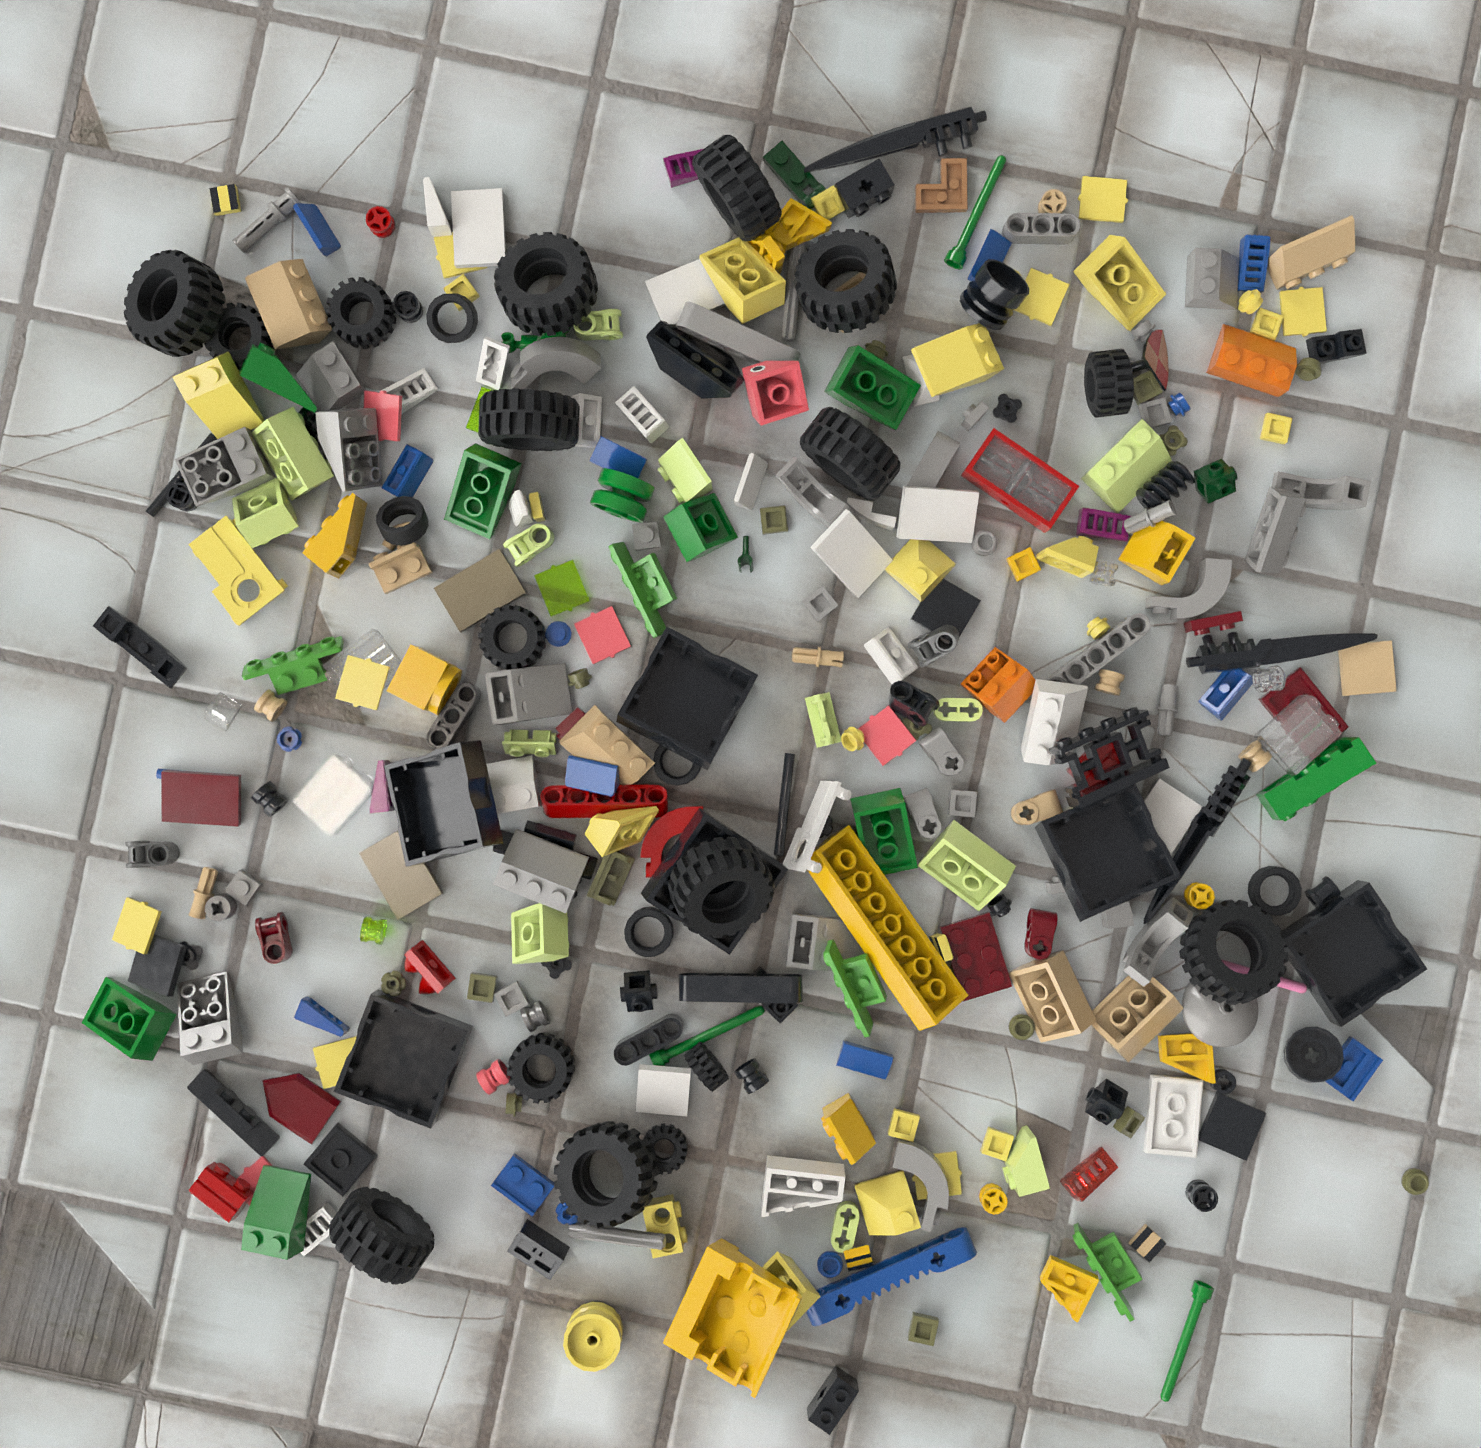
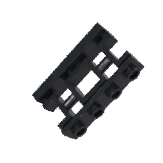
(1115, 776)

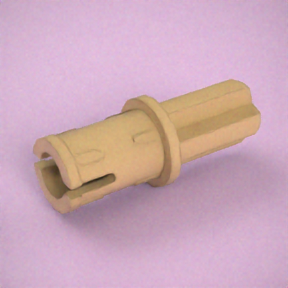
(818, 657)
(203, 892)

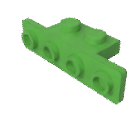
(647, 585)
(295, 668)
(858, 983)
(1113, 1264)

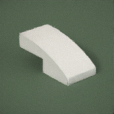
(863, 511)

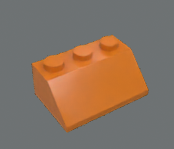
(1253, 361)

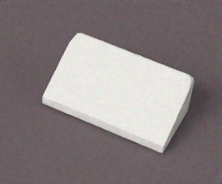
(589, 419)
(750, 482)
(890, 656)

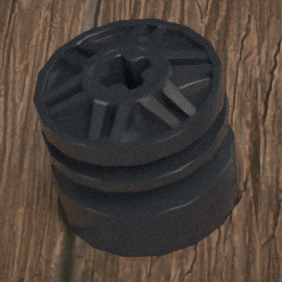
(994, 294)
(1320, 1040)

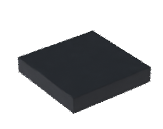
(946, 606)
(159, 967)
(1231, 1126)
(340, 1159)

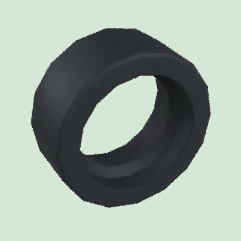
(432, 318)
(395, 508)
(666, 777)
(1294, 895)
(648, 951)

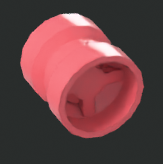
(493, 1076)

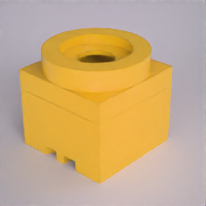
(425, 680)

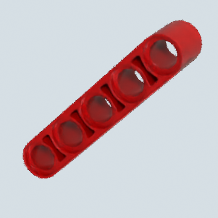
(591, 805)

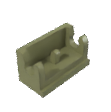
(610, 877)

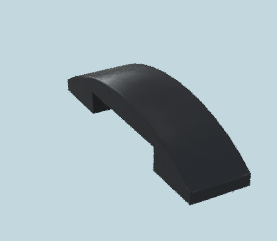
(141, 646)

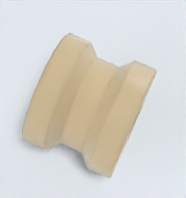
(1054, 199)
(1109, 682)
(270, 705)
(1256, 755)

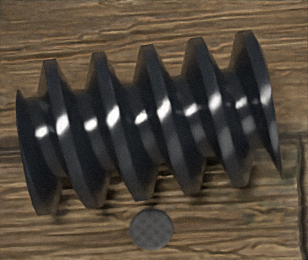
(1164, 484)

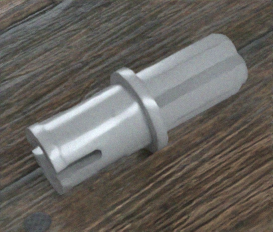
(1150, 517)
(1167, 709)

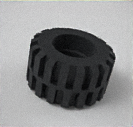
(346, 298)
(232, 319)
(1108, 383)
(490, 637)
(526, 1083)

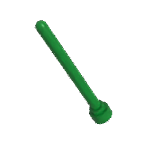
(957, 256)
(662, 1056)
(1201, 1294)

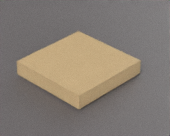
(1367, 668)

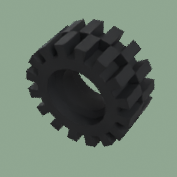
(706, 1066)
(677, 1139)

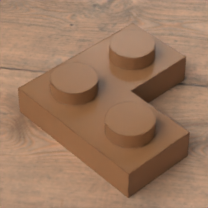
(947, 196)

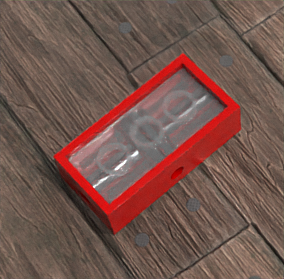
(1020, 480)

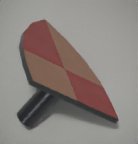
(1154, 357)

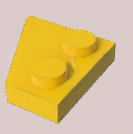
(797, 225)
(770, 250)
(1188, 1055)
(1069, 1284)

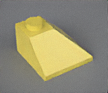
(1072, 556)
(920, 567)
(619, 828)
(887, 1205)

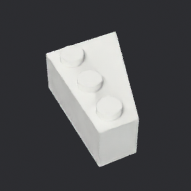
(800, 1183)

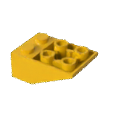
(338, 540)

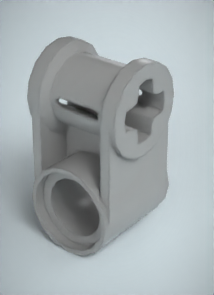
(938, 748)
(922, 808)

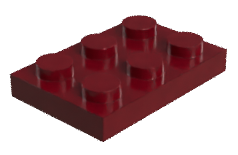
(977, 956)

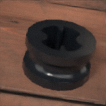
(1229, 1076)

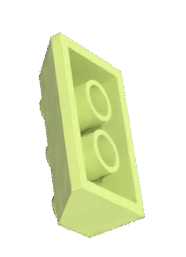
(292, 453)
(1128, 466)
(967, 866)

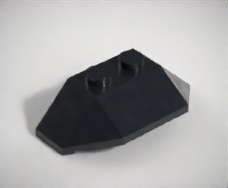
(693, 362)

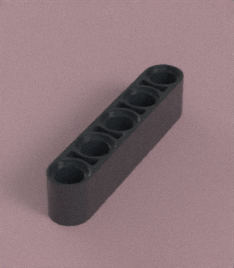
(740, 987)

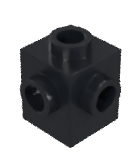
(638, 991)
(1106, 1102)

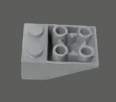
(351, 446)
(224, 467)
(528, 693)
(810, 937)
(208, 1019)

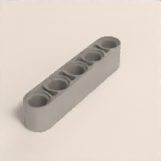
(732, 336)
(1105, 649)

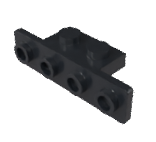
(553, 835)
(233, 1112)

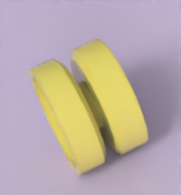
(582, 1347)

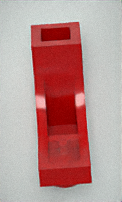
(661, 831)

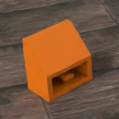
(1000, 684)

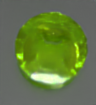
(373, 930)

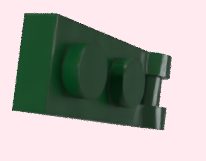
(791, 173)

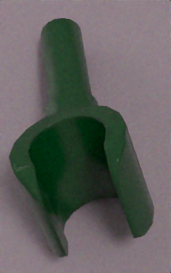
(745, 558)

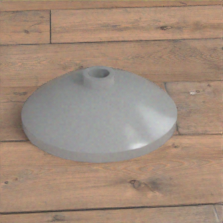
(1212, 1023)

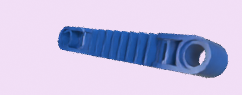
(953, 1248)

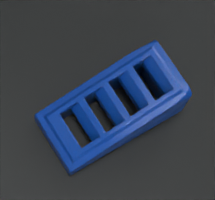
(1263, 254)
(317, 1016)

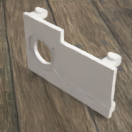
(813, 826)

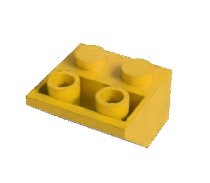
(1157, 551)
(848, 1127)

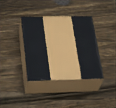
(1147, 1243)

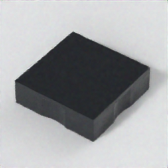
(686, 698)
(444, 803)
(699, 829)
(1107, 852)
(1351, 953)
(403, 1058)

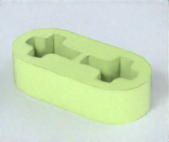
(959, 716)
(850, 1227)

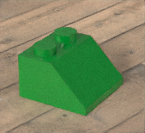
(700, 526)

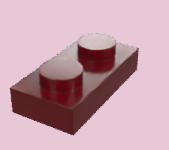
(1203, 625)

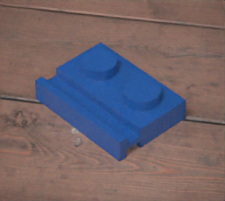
(1356, 1069)
(523, 1184)

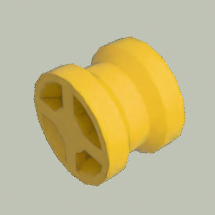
(1204, 895)
(995, 1203)

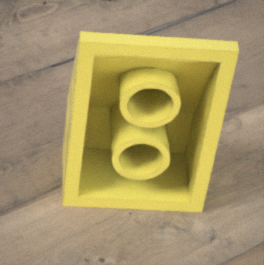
(744, 279)
(1120, 281)
(957, 360)
(219, 396)

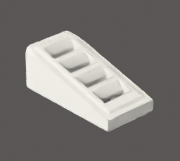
(436, 218)
(412, 379)
(653, 426)
(520, 509)
(327, 1213)

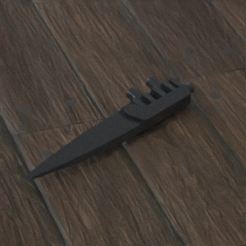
(930, 131)
(1267, 651)
(1204, 825)

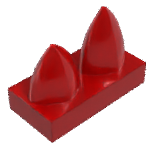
(434, 973)

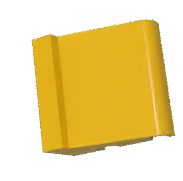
(733, 1316)

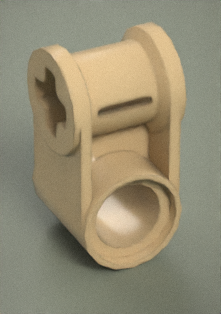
(1040, 808)

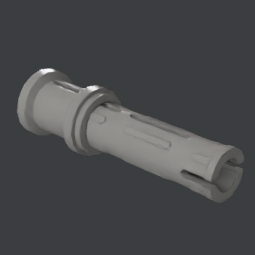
(277, 212)

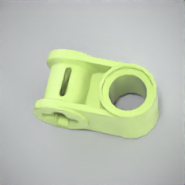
(600, 326)
(527, 544)

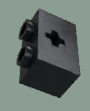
(869, 177)
(832, 1400)

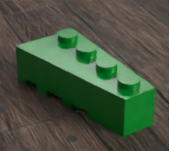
(1325, 773)

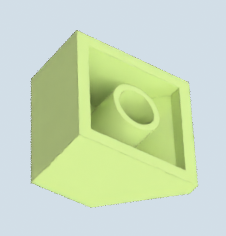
(684, 472)
(264, 513)
(539, 934)
(1024, 1165)

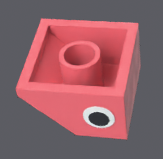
(775, 390)

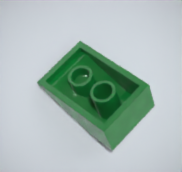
(269, 372)
(872, 387)
(481, 490)
(885, 830)
(129, 1020)
(278, 1213)

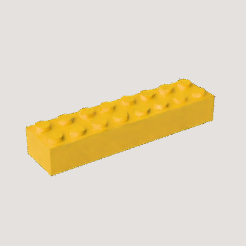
(886, 929)

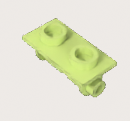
(823, 719)
(517, 743)

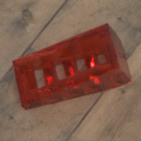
(1075, 1174)

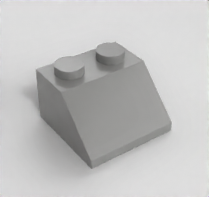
(1211, 279)
(330, 379)

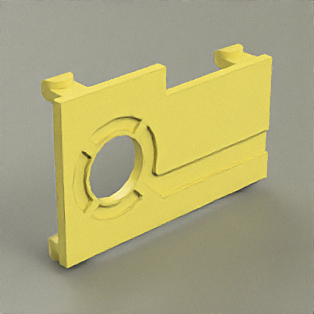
(232, 562)

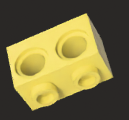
(665, 1225)

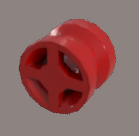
(376, 217)

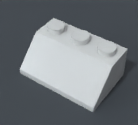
(1052, 715)
(514, 784)

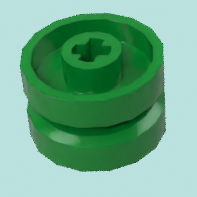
(622, 495)

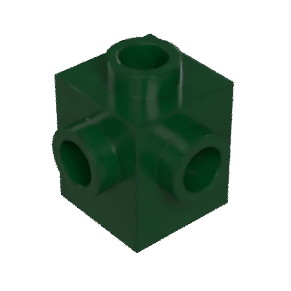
(1215, 480)

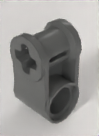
(931, 647)
(147, 853)

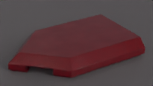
(299, 1104)

